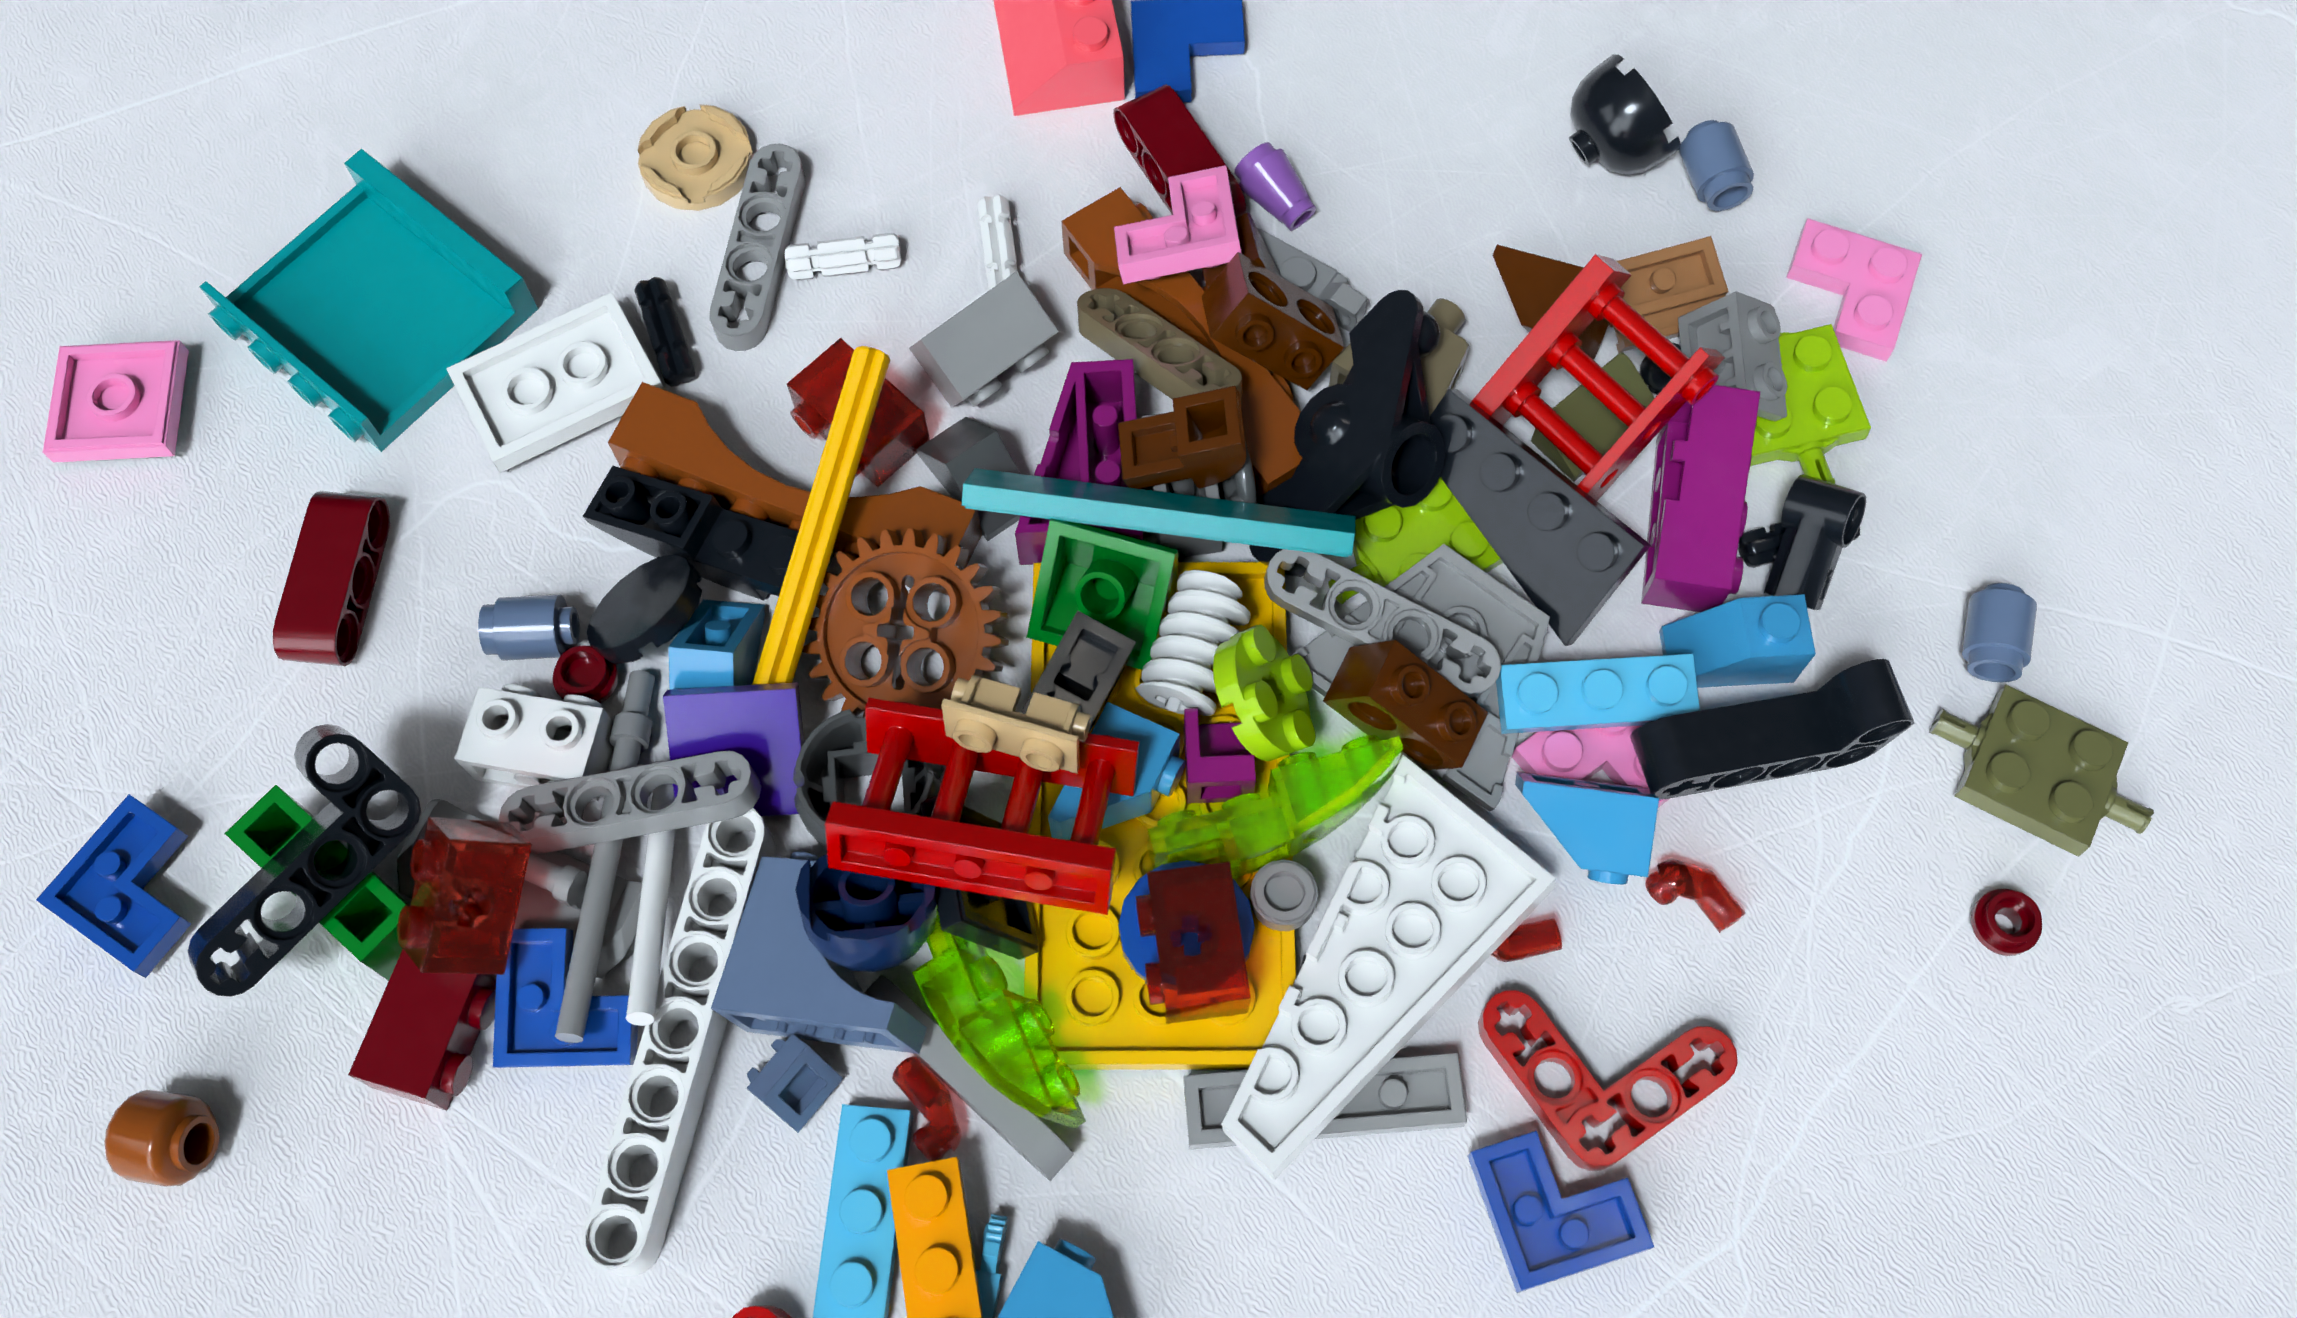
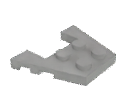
(1478, 603)

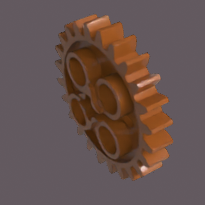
(849, 627)

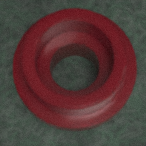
(2019, 910)

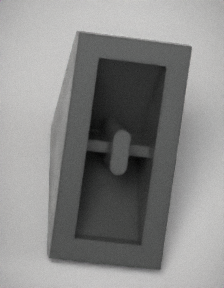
(955, 455)

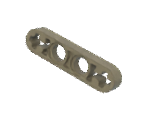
(1158, 349)

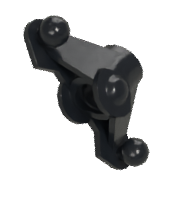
(1373, 434)

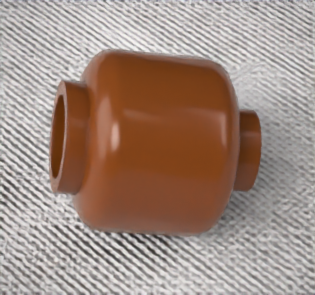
(161, 1138)

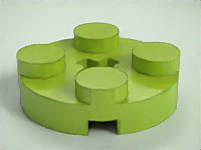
(1266, 693)

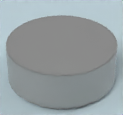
(1283, 895)

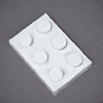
(553, 381)

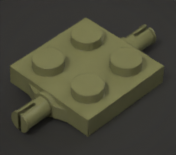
(2042, 770)

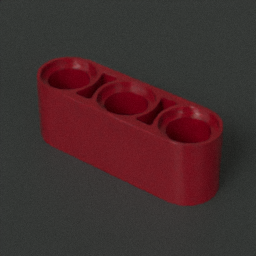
(1168, 142)
(331, 578)

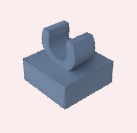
(793, 1082)

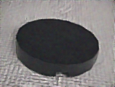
(645, 608)

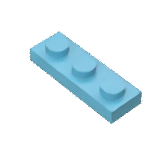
(1595, 693)
(859, 1224)

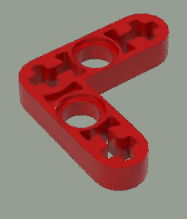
(1586, 1098)

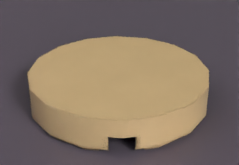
(694, 157)

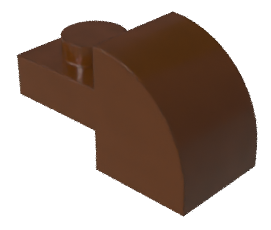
(1195, 441)

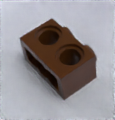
(1272, 321)
(1397, 694)

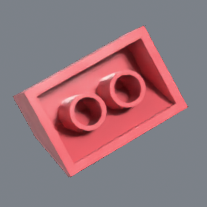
(1060, 53)

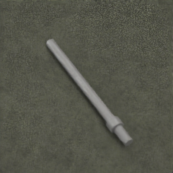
(630, 737)

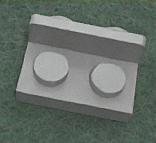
(1748, 339)

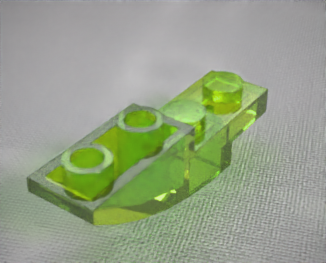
(1304, 805)
(996, 1029)

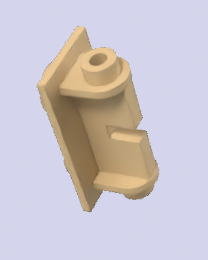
(985, 718)

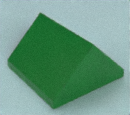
(1106, 578)

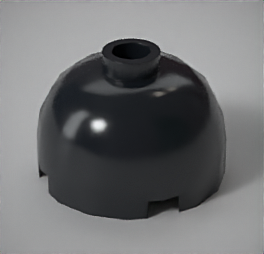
(1619, 121)

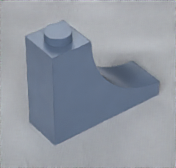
(786, 987)

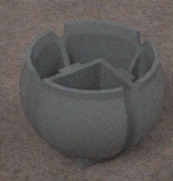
(838, 752)

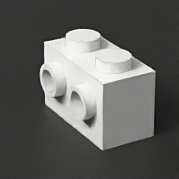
(533, 740)

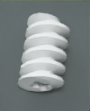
(1188, 641)

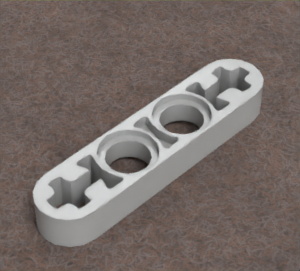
(753, 245)
(1385, 612)
(630, 793)
(1012, 1122)

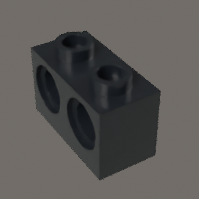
(1085, 665)

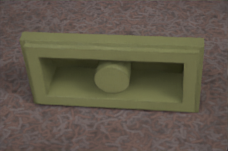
(1592, 417)

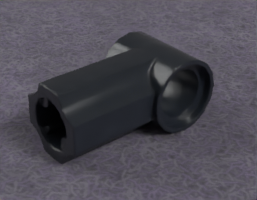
(1818, 524)

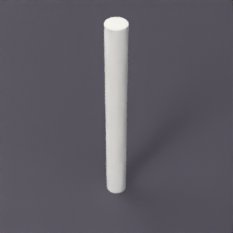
(651, 918)

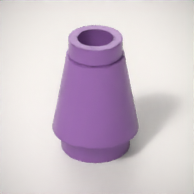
(1274, 185)

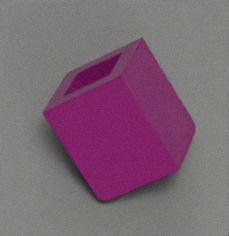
(1215, 761)

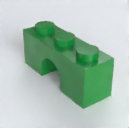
(364, 918)

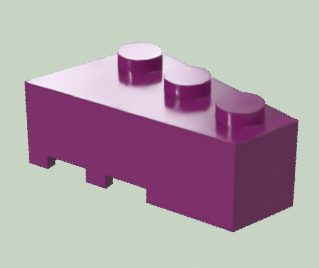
(1084, 441)
(1700, 501)

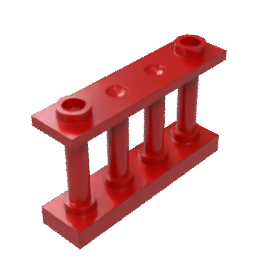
(1555, 344)
(972, 856)

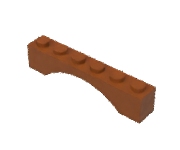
(1266, 398)
(673, 442)

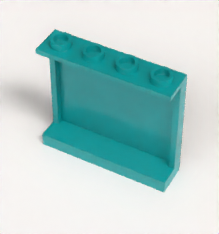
(375, 306)

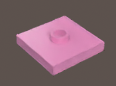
(116, 401)

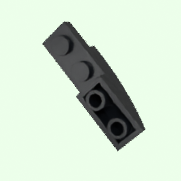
(677, 520)

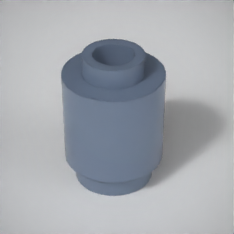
(1717, 165)
(528, 627)
(1999, 632)

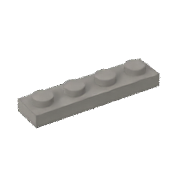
(1400, 1098)

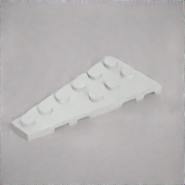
(1396, 942)

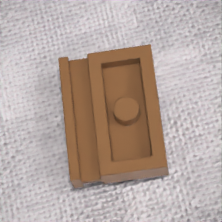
(1671, 285)

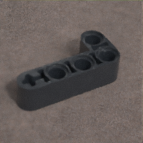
(1774, 736)
(295, 869)

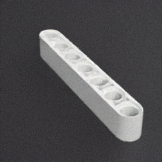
(662, 1066)

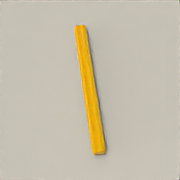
(822, 516)

